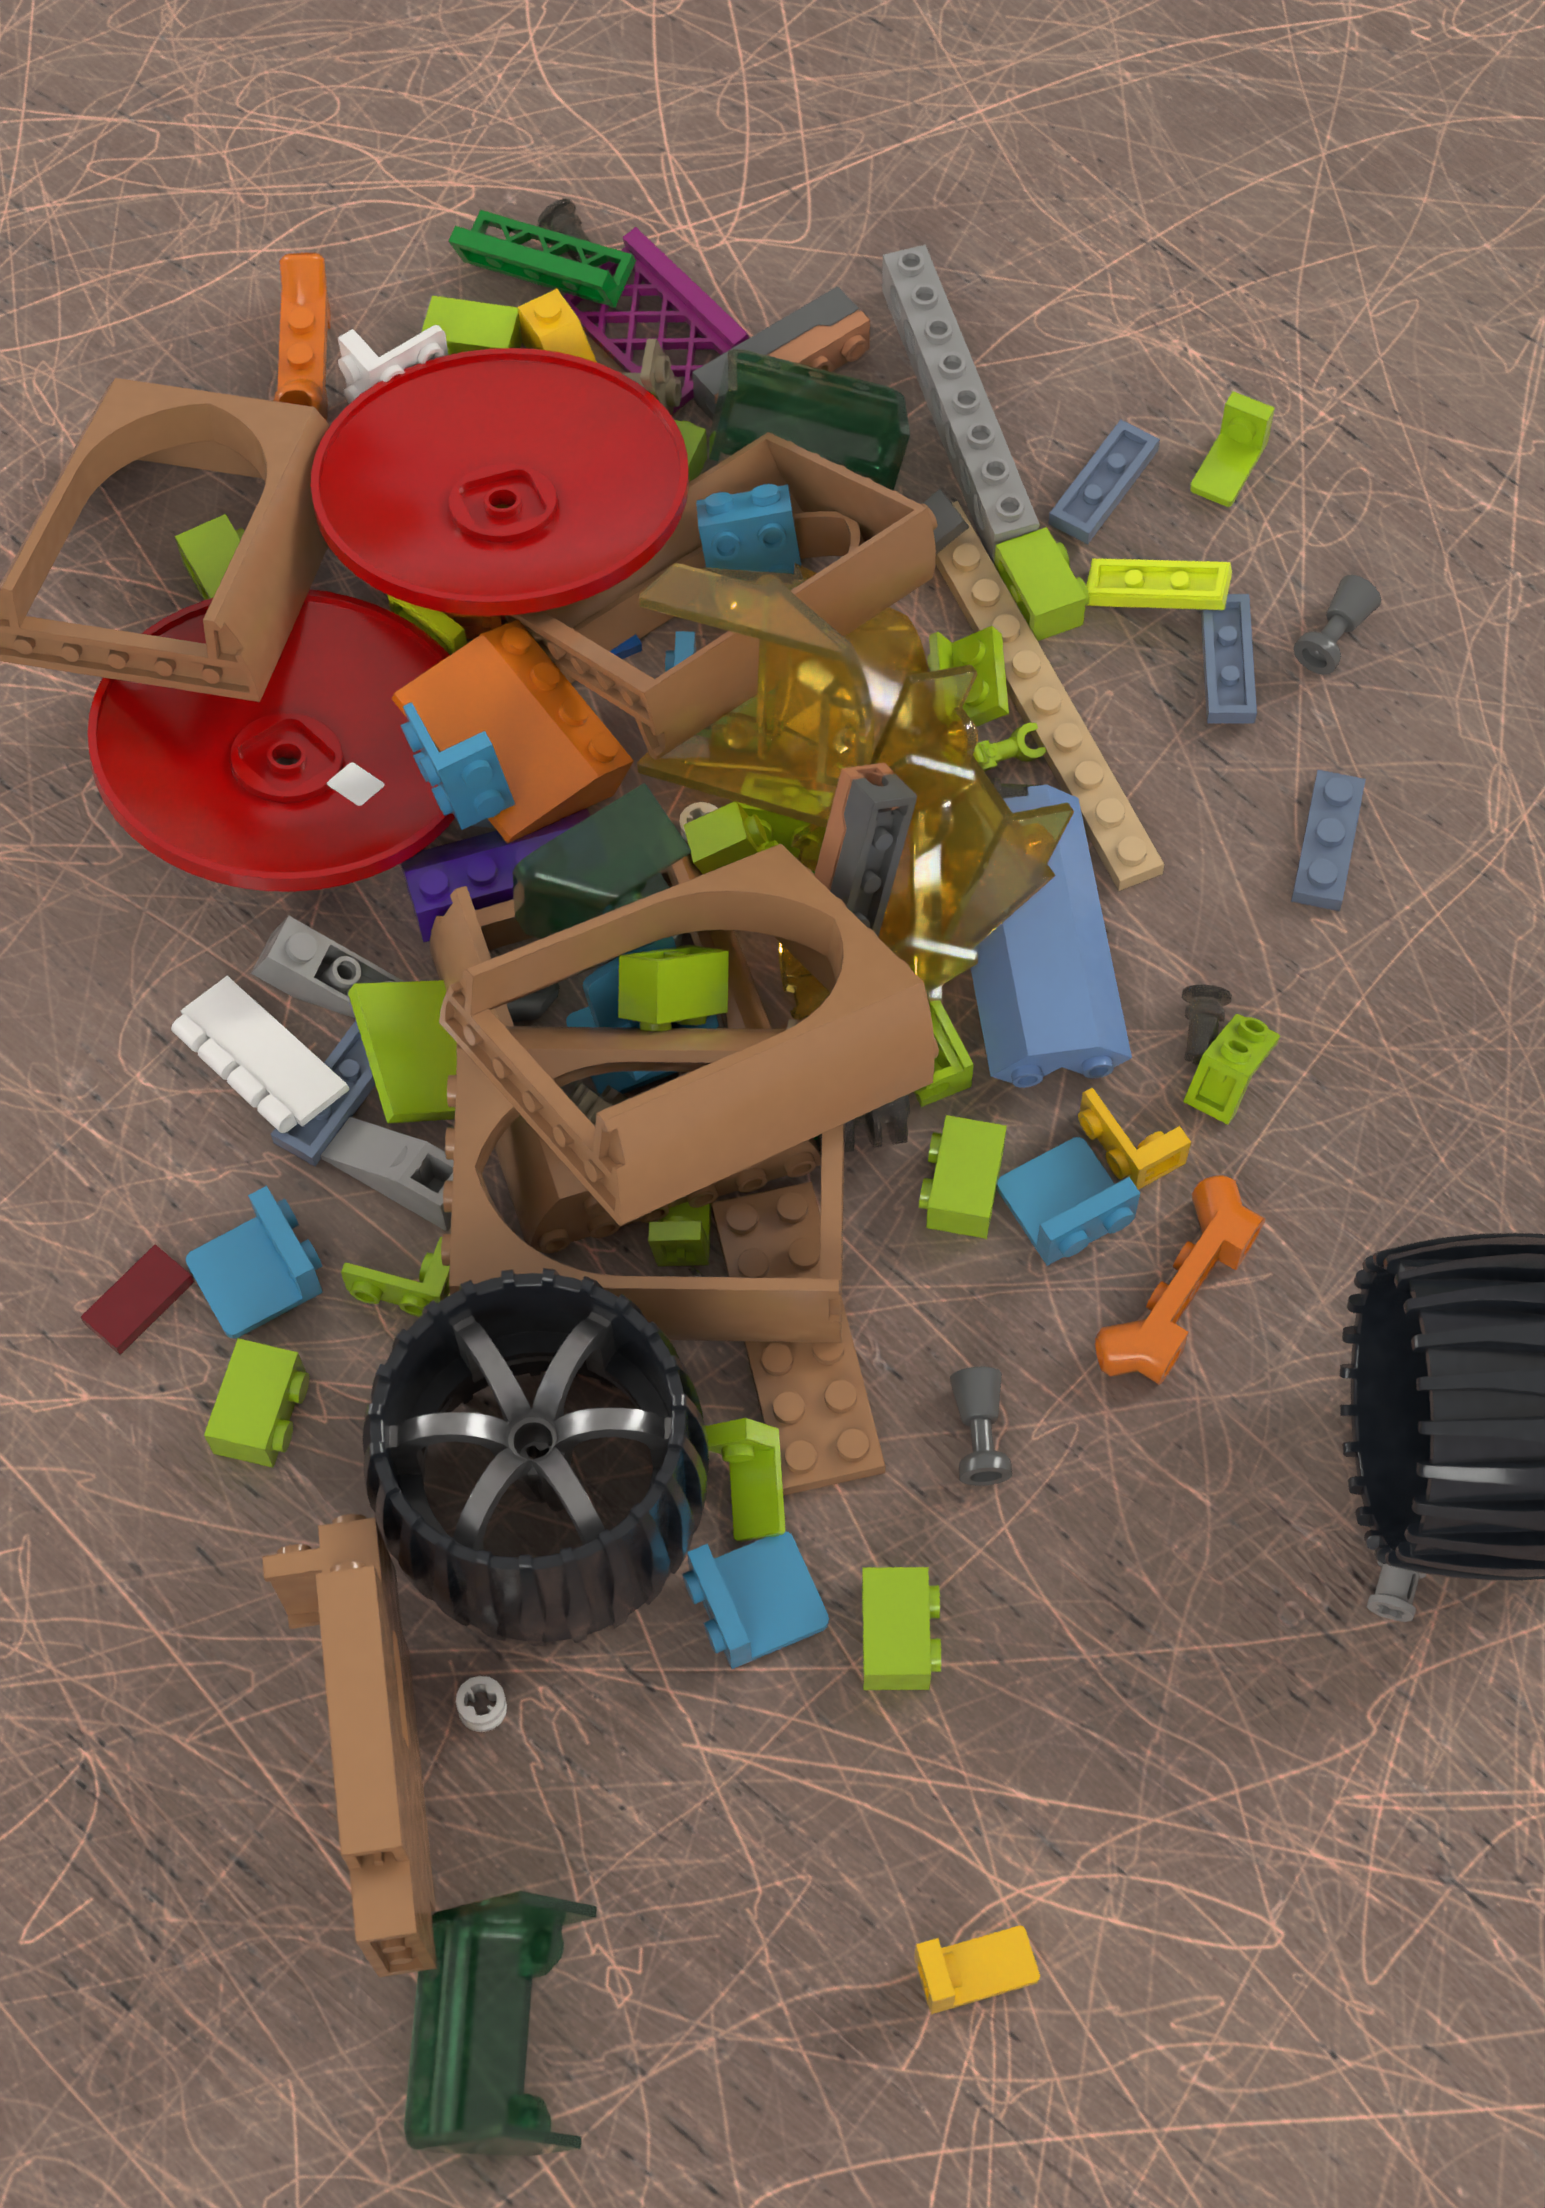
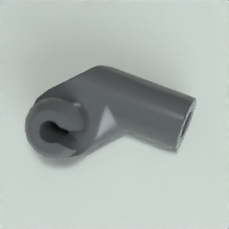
(533, 1005)

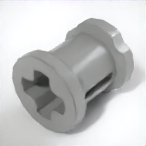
(1395, 1593)

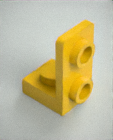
(1154, 1155)
(975, 1968)

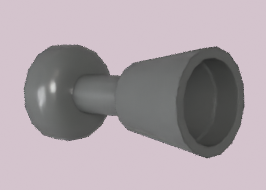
(1350, 606)
(978, 1405)

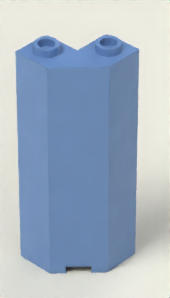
(1049, 972)

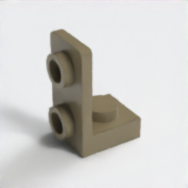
(658, 376)

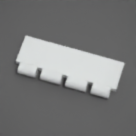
(258, 1056)

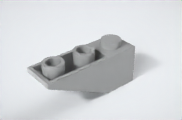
(315, 967)
(395, 1166)

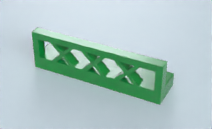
(545, 266)

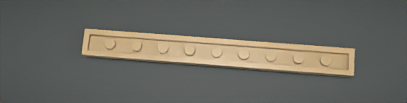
(1043, 700)

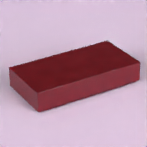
(137, 1299)

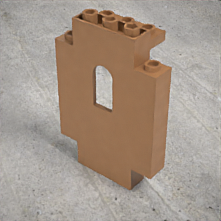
(373, 1733)

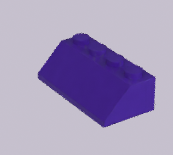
(478, 862)

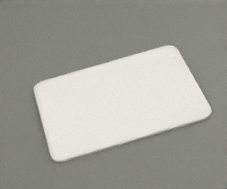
(355, 784)

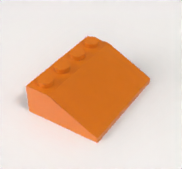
(541, 728)

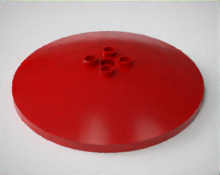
(565, 442)
(201, 770)

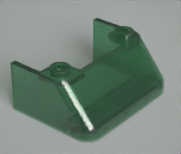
(815, 409)
(597, 865)
(475, 2028)

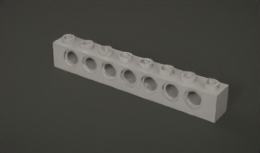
(956, 398)

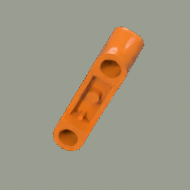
(303, 331)
(1157, 1342)

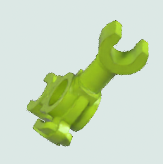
(990, 754)

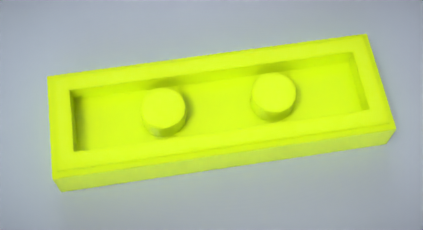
(1159, 583)

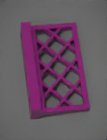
(677, 291)

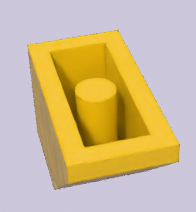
(553, 326)

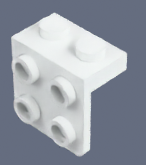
(365, 369)

